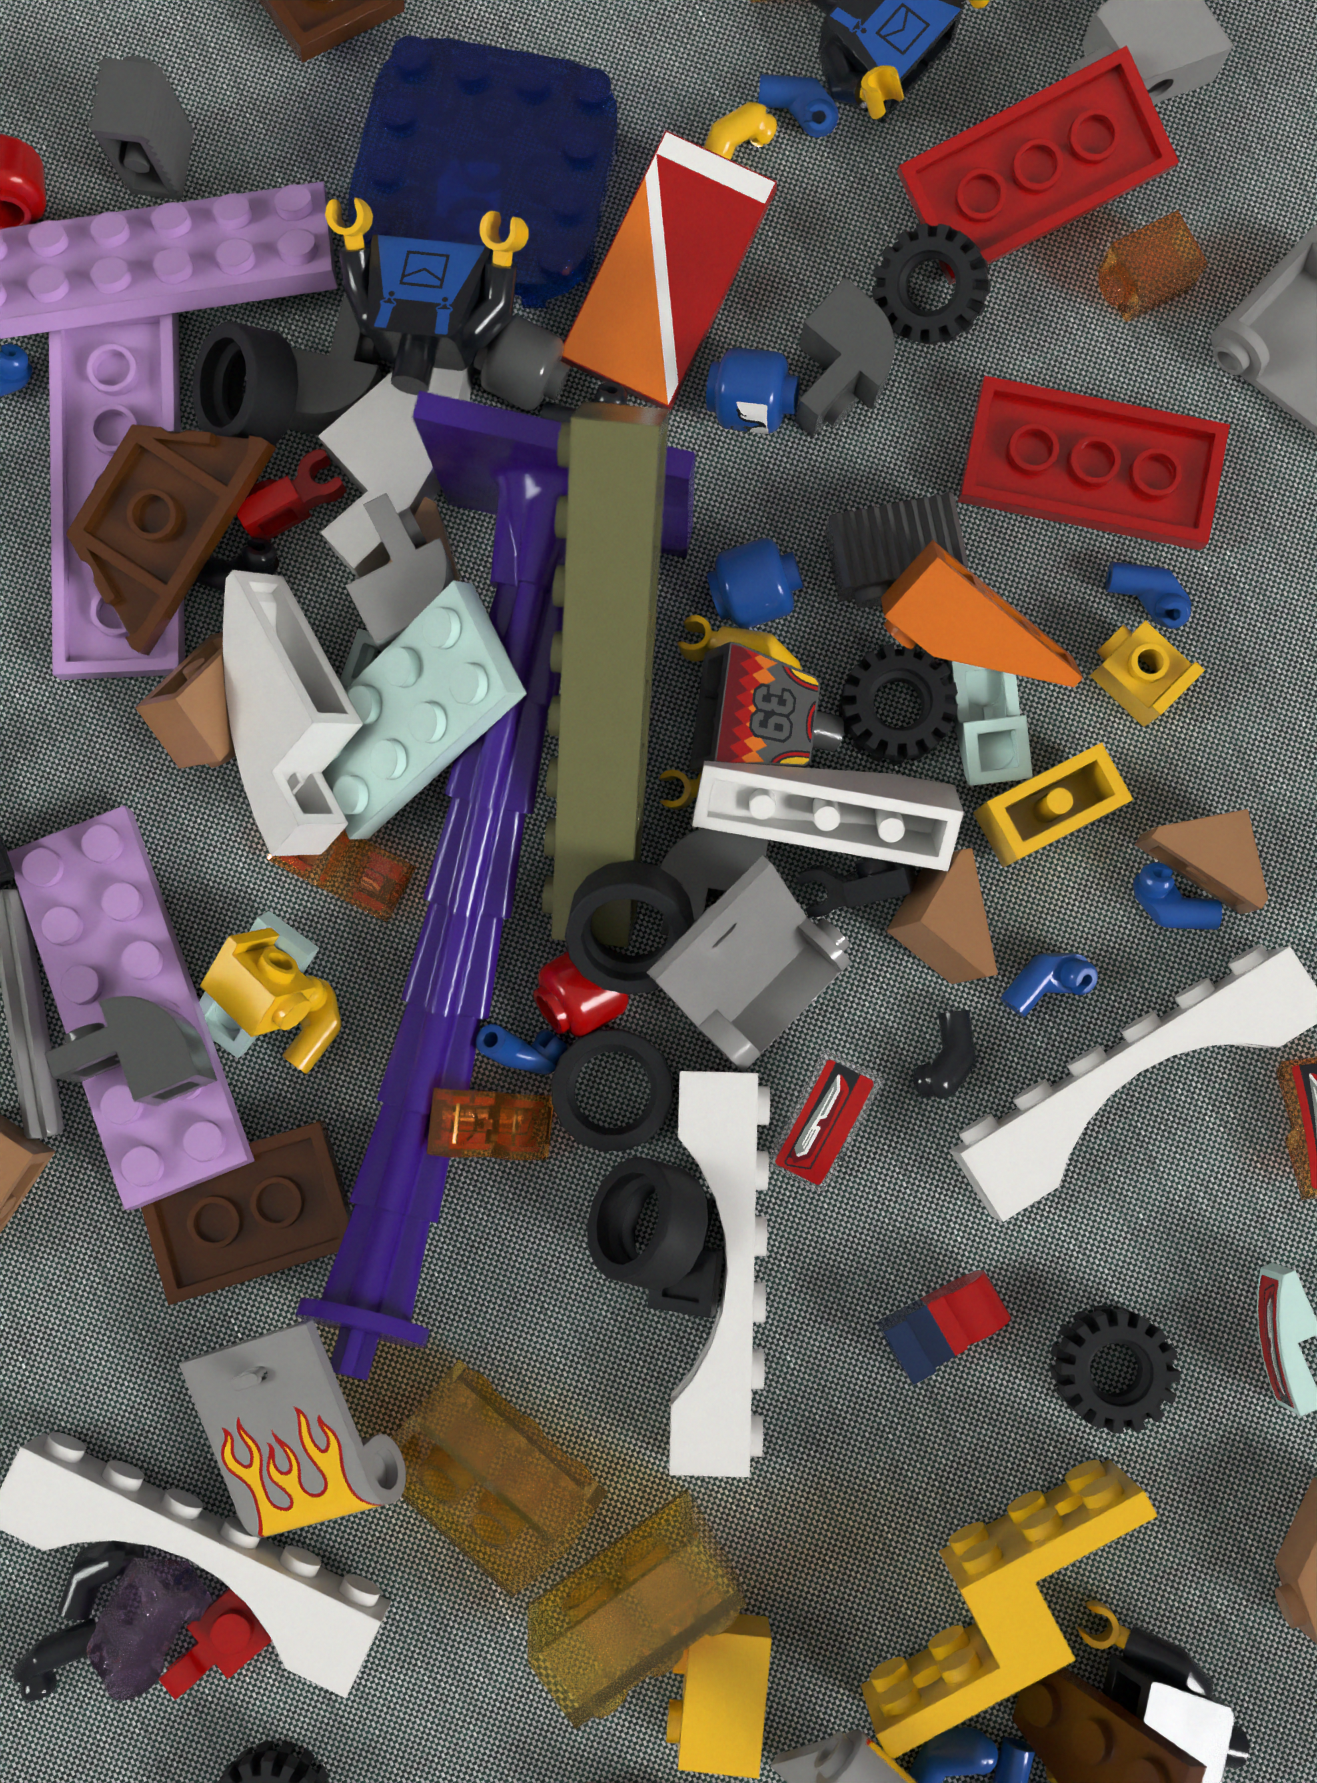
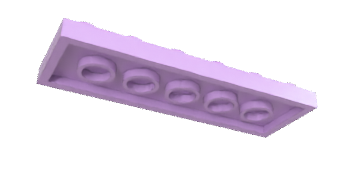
(165, 259)
(97, 389)
(109, 937)

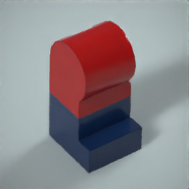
(943, 1324)

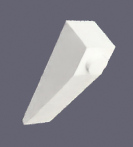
(833, 810)

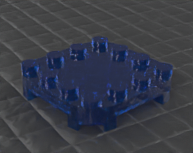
(483, 132)

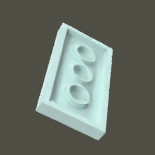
(421, 708)

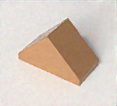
(1214, 855)
(947, 921)

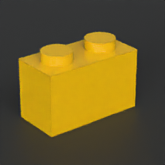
(1052, 805)
(723, 1700)

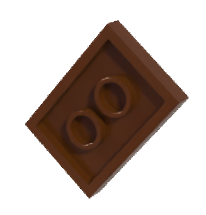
(252, 1218)

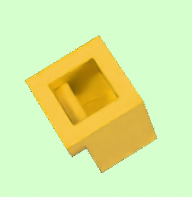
(1141, 693)
(258, 983)

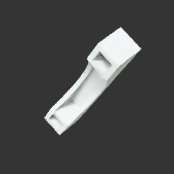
(1027, 1150)
(712, 1404)
(312, 1615)

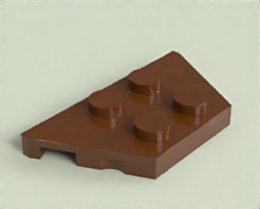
(161, 518)

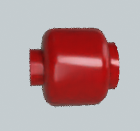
(21, 183)
(574, 1002)

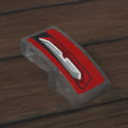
(824, 1121)

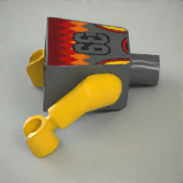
(751, 705)

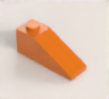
(967, 622)

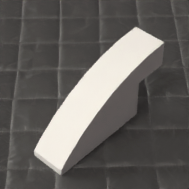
(383, 454)
(283, 714)

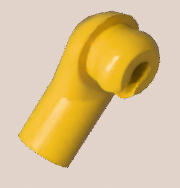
(741, 124)
(318, 1027)

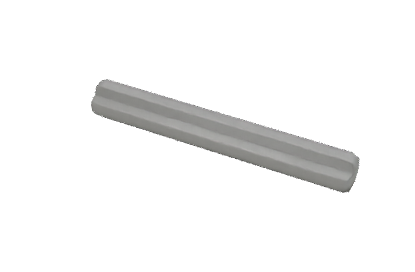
(27, 1021)

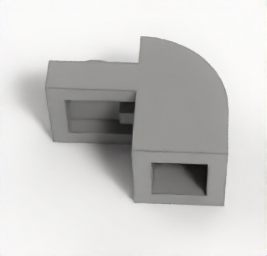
(408, 584)

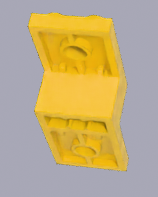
(1013, 1627)

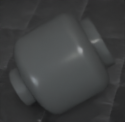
(523, 364)

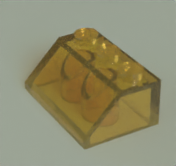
(493, 1480)
(632, 1610)

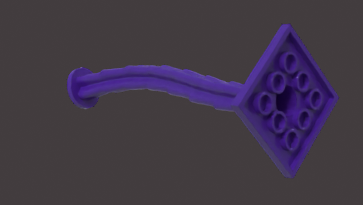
(508, 469)

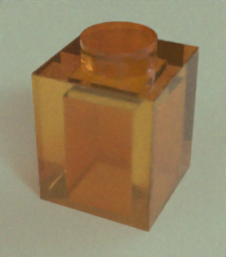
(1151, 266)

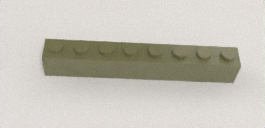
(604, 652)

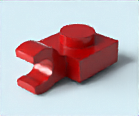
(283, 503)
(225, 1637)

